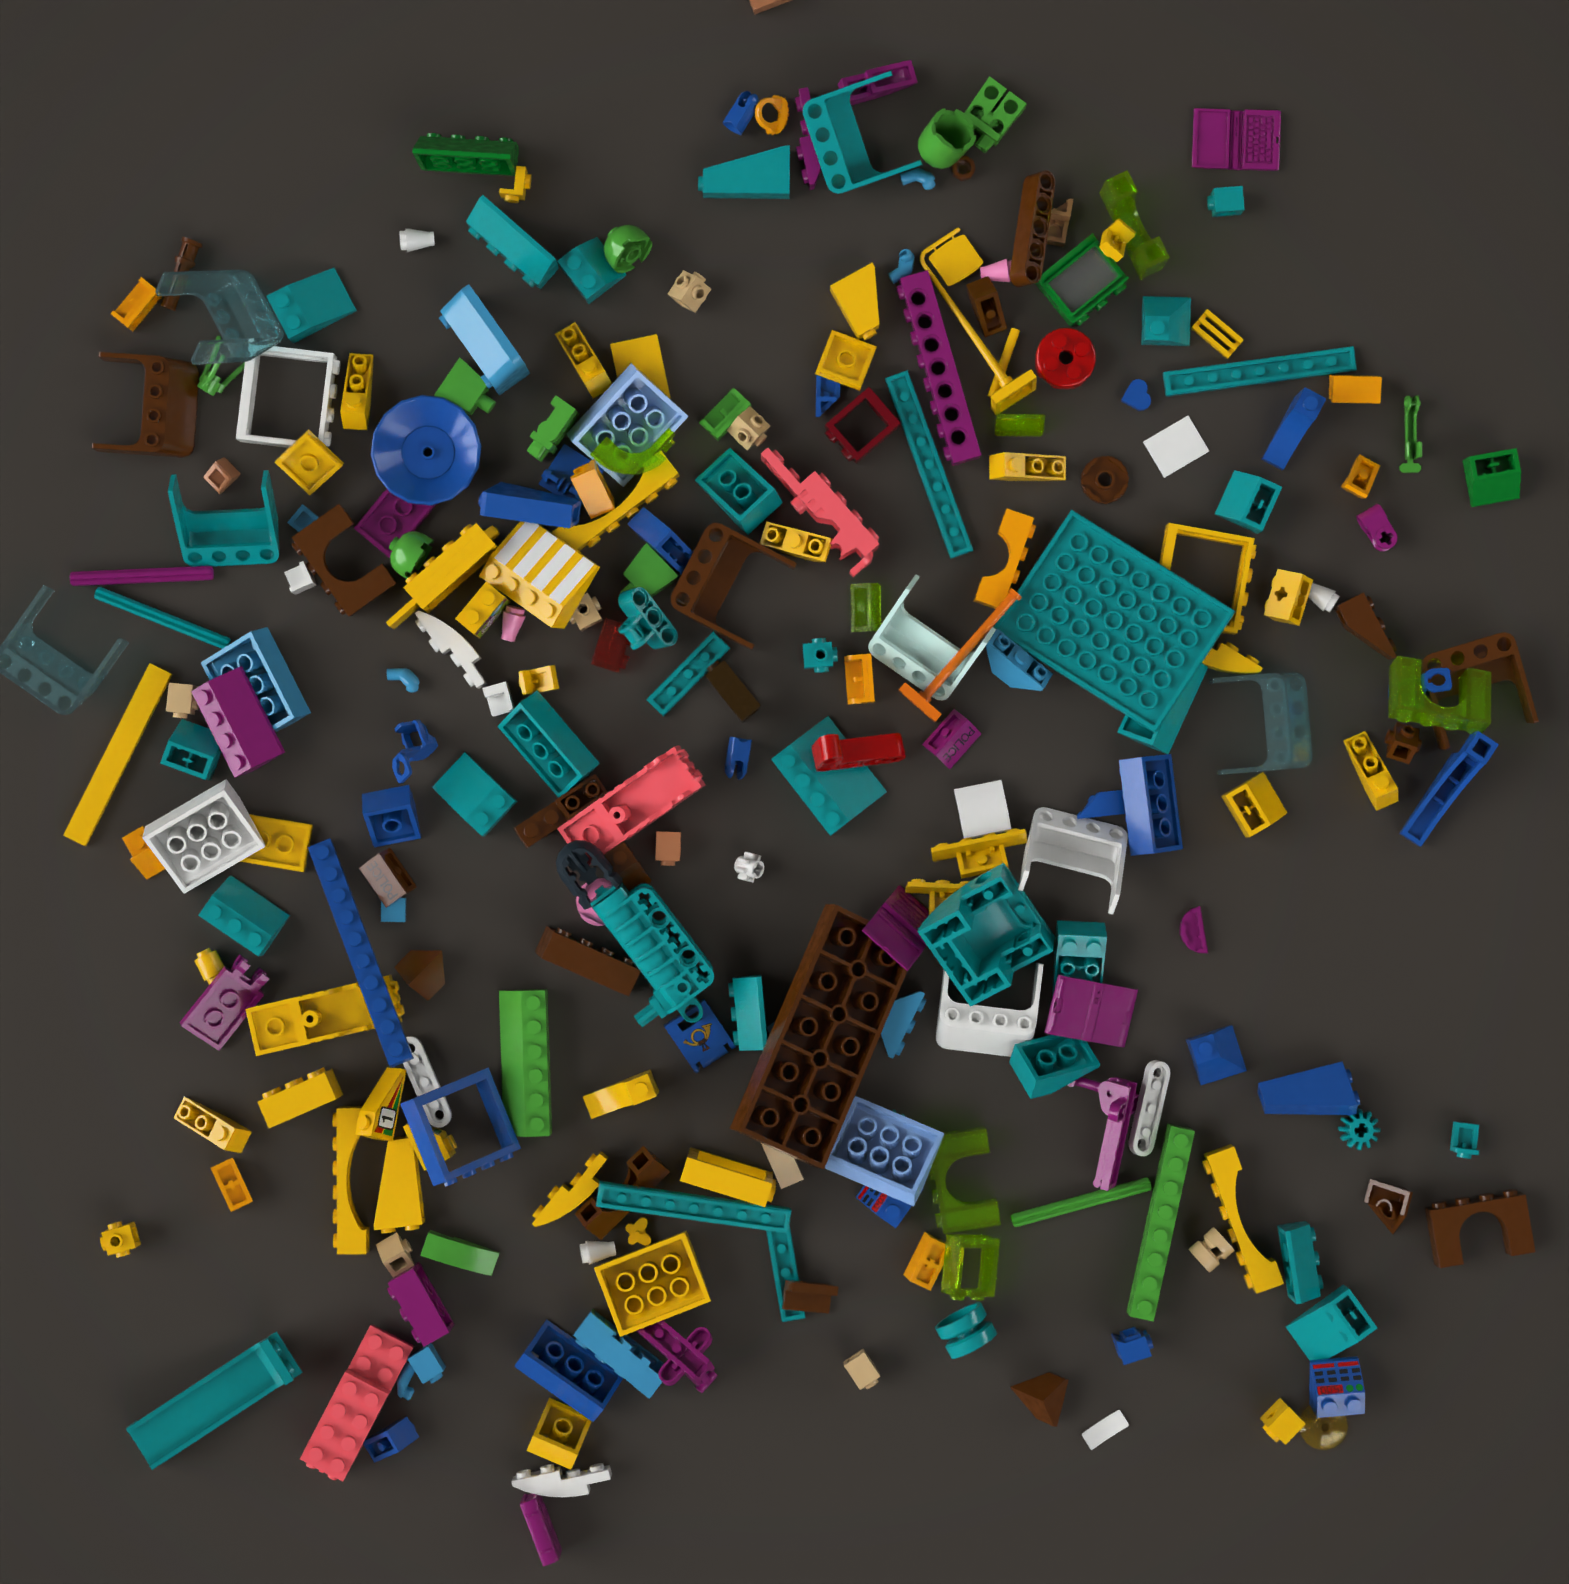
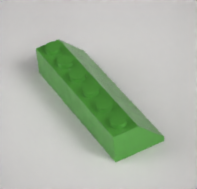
(526, 1061)

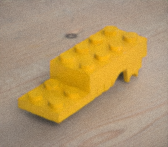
(314, 1017)

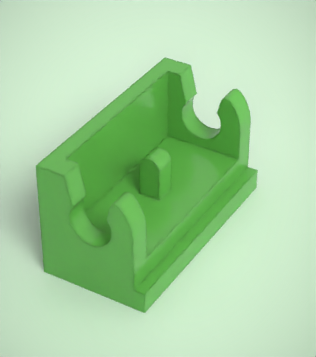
(724, 414)

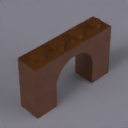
(313, 543)
(1446, 1221)

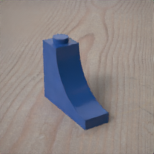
(1293, 426)
(661, 539)

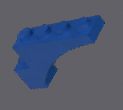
(1448, 785)

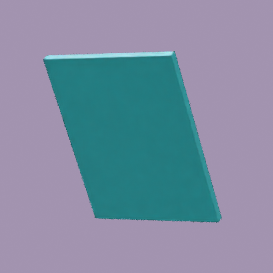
(1114, 621)

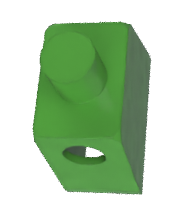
(465, 389)
(649, 572)

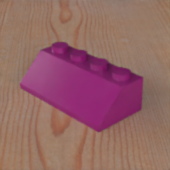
(238, 722)

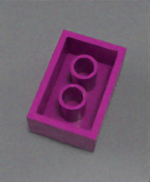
(420, 1305)

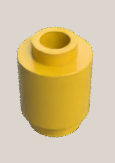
(209, 964)

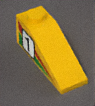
(380, 1111)

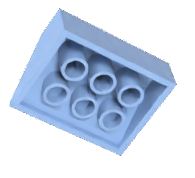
(630, 415)
(884, 1151)

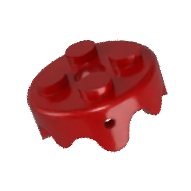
(1053, 370)

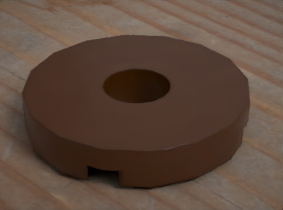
(1091, 485)

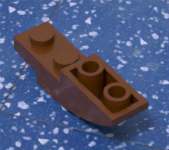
(560, 811)

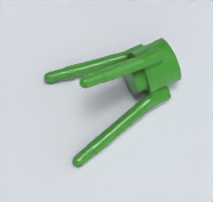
(210, 382)

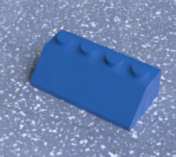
(1150, 804)
(569, 1371)

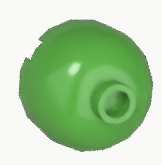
(625, 246)
(409, 552)

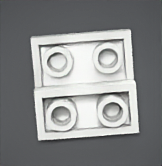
(982, 809)

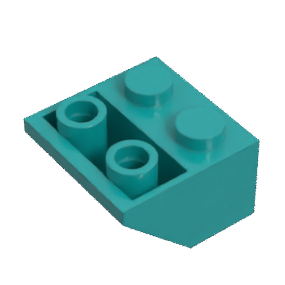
(1248, 501)
(192, 750)

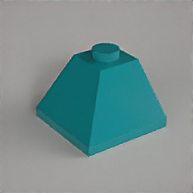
(1166, 321)

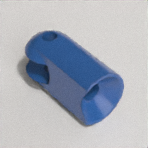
(741, 112)
(737, 754)

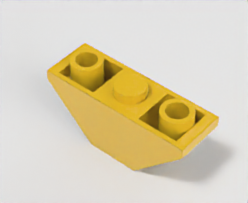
(796, 542)

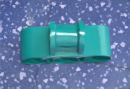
(645, 621)

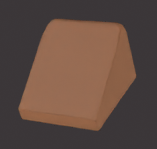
(221, 475)

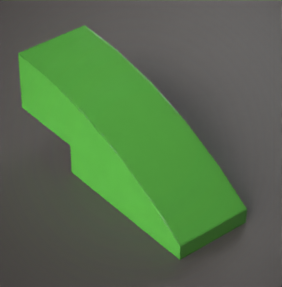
(459, 1253)

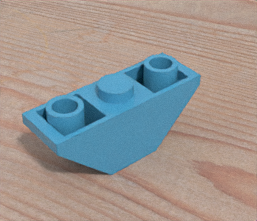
(1015, 665)
(901, 1021)

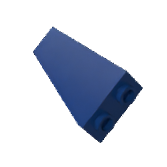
(529, 505)
(1311, 1092)

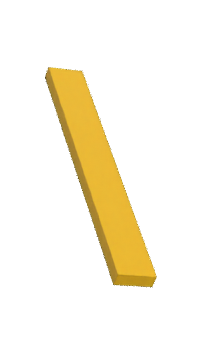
(117, 754)

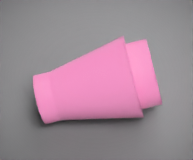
(997, 271)
(511, 622)

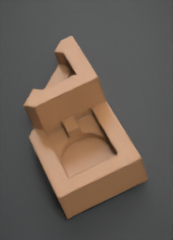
(1059, 224)

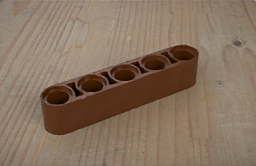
(1032, 228)

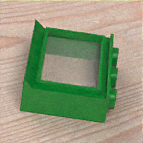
(1082, 281)

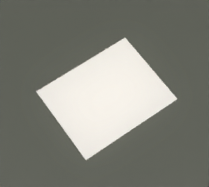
(1176, 446)

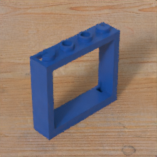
(427, 1142)

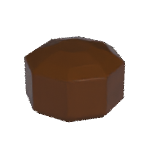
(964, 168)

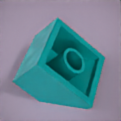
(589, 269)

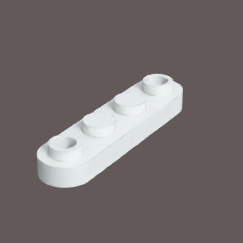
(425, 1080)
(1149, 1108)

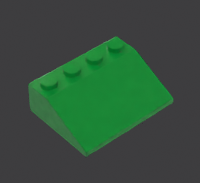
(466, 155)

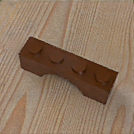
(644, 1171)

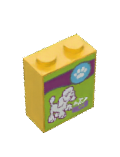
(482, 610)

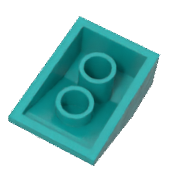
(311, 304)
(739, 491)
(474, 794)
(1051, 1063)

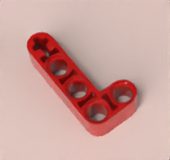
(837, 754)

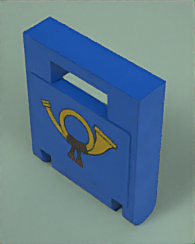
(702, 1040)

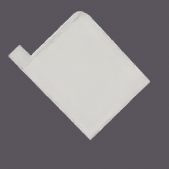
(300, 578)
(499, 698)

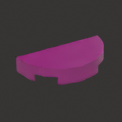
(1193, 931)

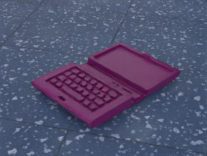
(1236, 139)
(896, 927)
(1091, 1011)

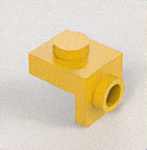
(521, 183)
(1115, 239)
(540, 679)

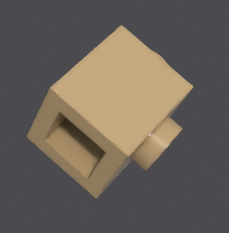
(181, 700)
(395, 1254)
(862, 1370)

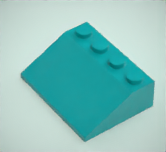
(830, 795)

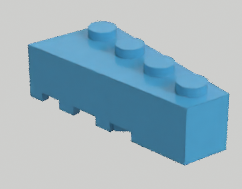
(620, 1353)

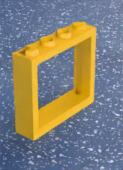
(1244, 572)
(729, 1177)

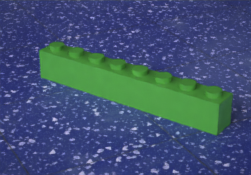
(1160, 1222)

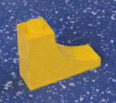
(621, 1094)

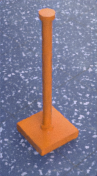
(923, 698)

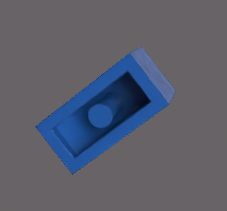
(391, 1439)

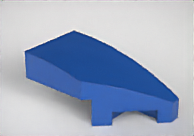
(826, 394)
(1103, 804)

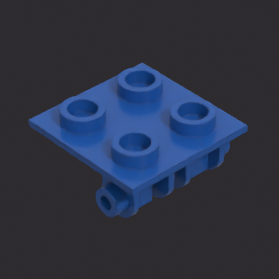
(557, 476)

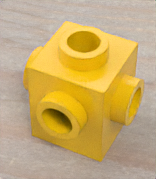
(127, 1240)

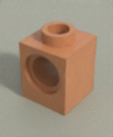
(668, 847)

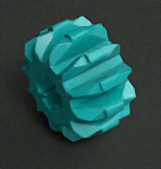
(1364, 1136)

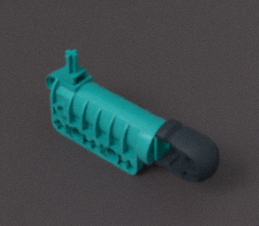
(640, 934)

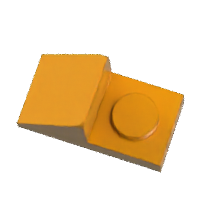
(1361, 477)
(141, 854)

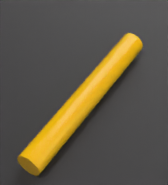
(1005, 358)

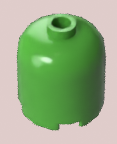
(946, 138)

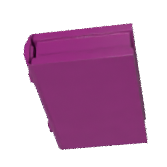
(541, 1528)

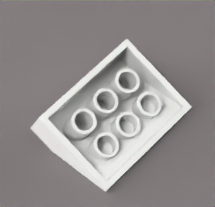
(203, 836)

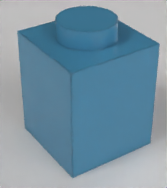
(427, 1364)

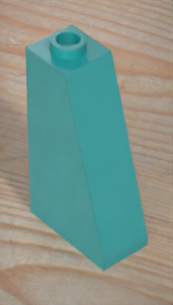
(750, 177)

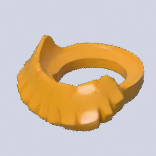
(781, 106)

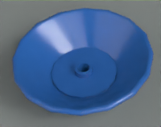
(412, 429)

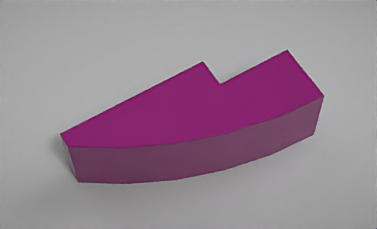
(902, 78)

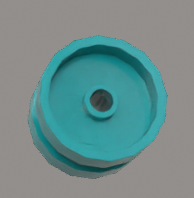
(966, 1330)

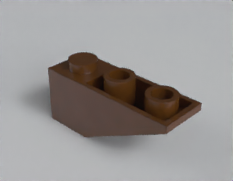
(1360, 620)

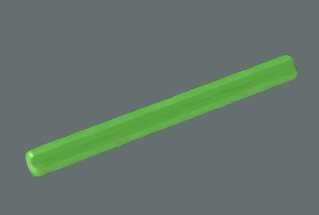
(1080, 1202)

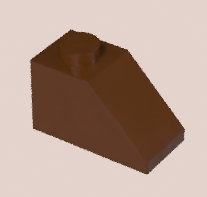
(986, 306)
(627, 866)

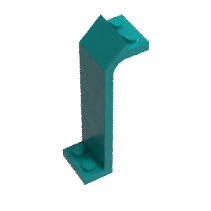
(214, 1400)

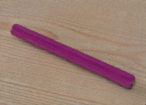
(149, 575)

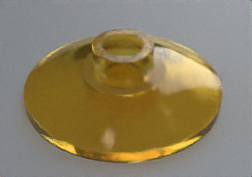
(1323, 1439)

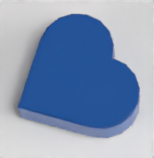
(1136, 395)

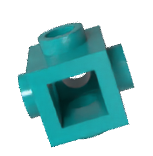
(813, 662)

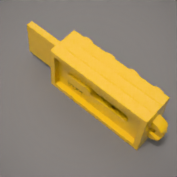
(447, 571)

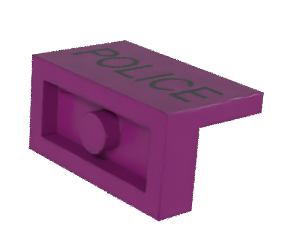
(952, 738)

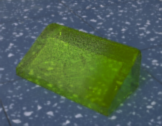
(1019, 424)
(865, 607)

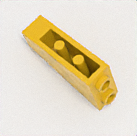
(400, 1189)

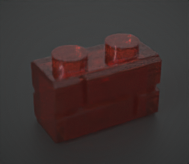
(611, 648)

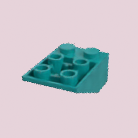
(1079, 950)
(1331, 1325)

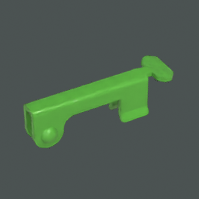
(1413, 449)

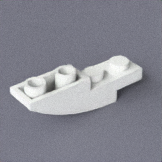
(447, 639)
(552, 1483)

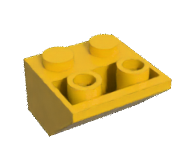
(1254, 805)

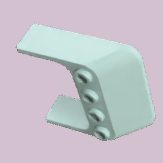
(917, 650)

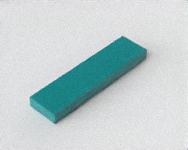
(688, 674)
(784, 1268)

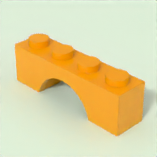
(1014, 530)

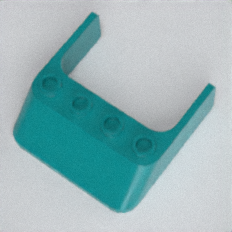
(840, 142)
(227, 535)

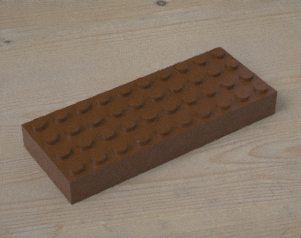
(821, 1040)

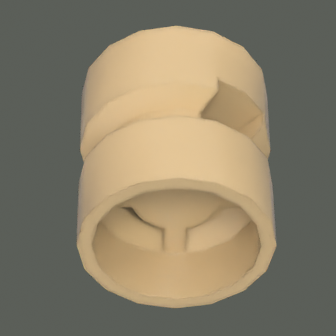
(1203, 1252)

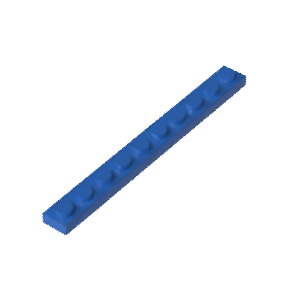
(360, 953)

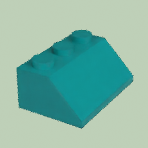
(244, 915)
(748, 1012)
(1300, 1261)

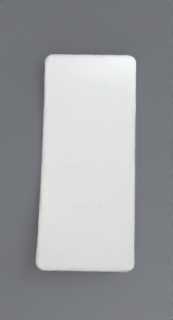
(1105, 1429)

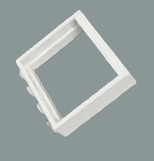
(249, 392)

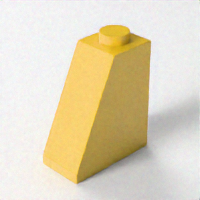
(858, 301)

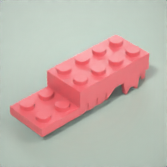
(826, 508)
(635, 802)
(356, 1403)

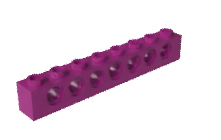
(921, 285)

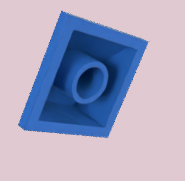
(1216, 1055)

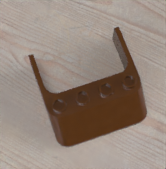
(167, 409)
(712, 574)
(1491, 653)

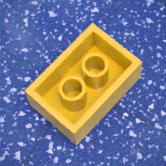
(299, 1096)

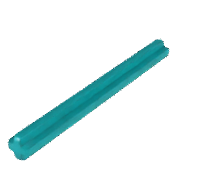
(161, 618)

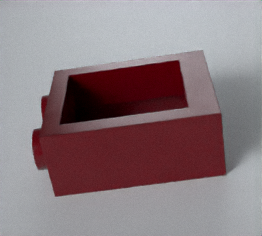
(882, 412)

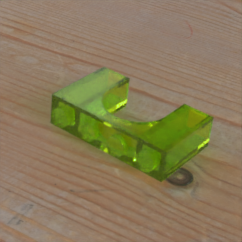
(1119, 199)
(1410, 703)
(953, 1213)

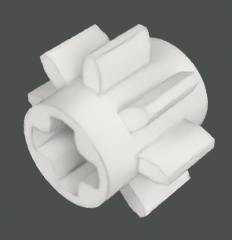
(749, 867)

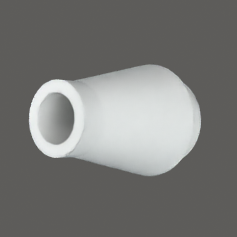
(415, 239)
(1323, 597)
(596, 1251)

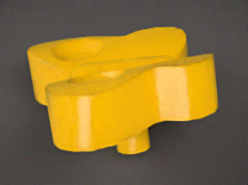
(637, 1232)

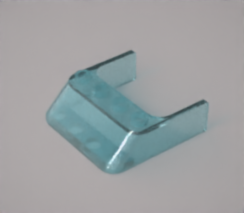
(235, 307)
(45, 670)
(1285, 721)

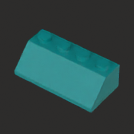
(512, 243)
(1168, 731)
(548, 744)

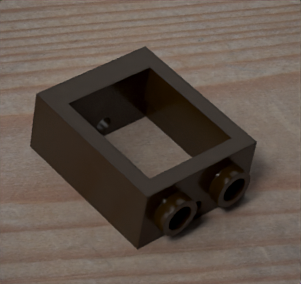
(732, 690)

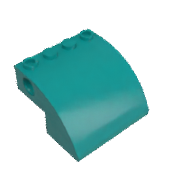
(986, 934)

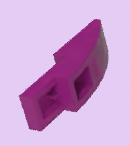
(806, 149)

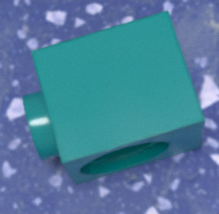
(1226, 201)

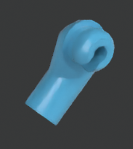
(919, 175)
(905, 266)
(406, 676)
(403, 1380)

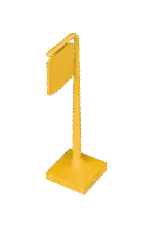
(955, 263)

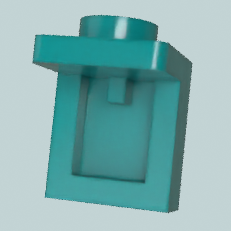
(1464, 1139)

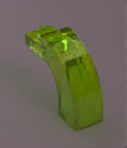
(626, 463)

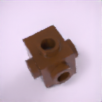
(1402, 742)

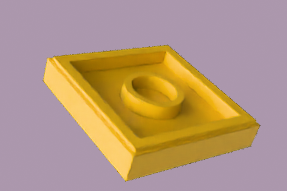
(845, 360)
(309, 462)

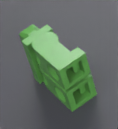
(989, 123)
(553, 430)

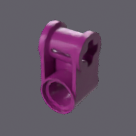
(1375, 525)

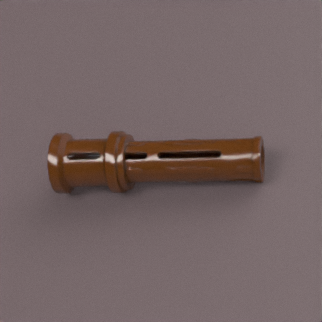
(184, 262)

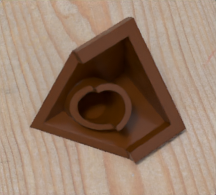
(423, 971)
(1388, 1203)
(1043, 1396)

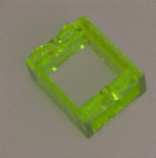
(954, 1263)

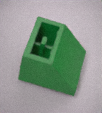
(1493, 477)

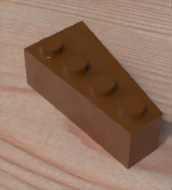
(587, 961)

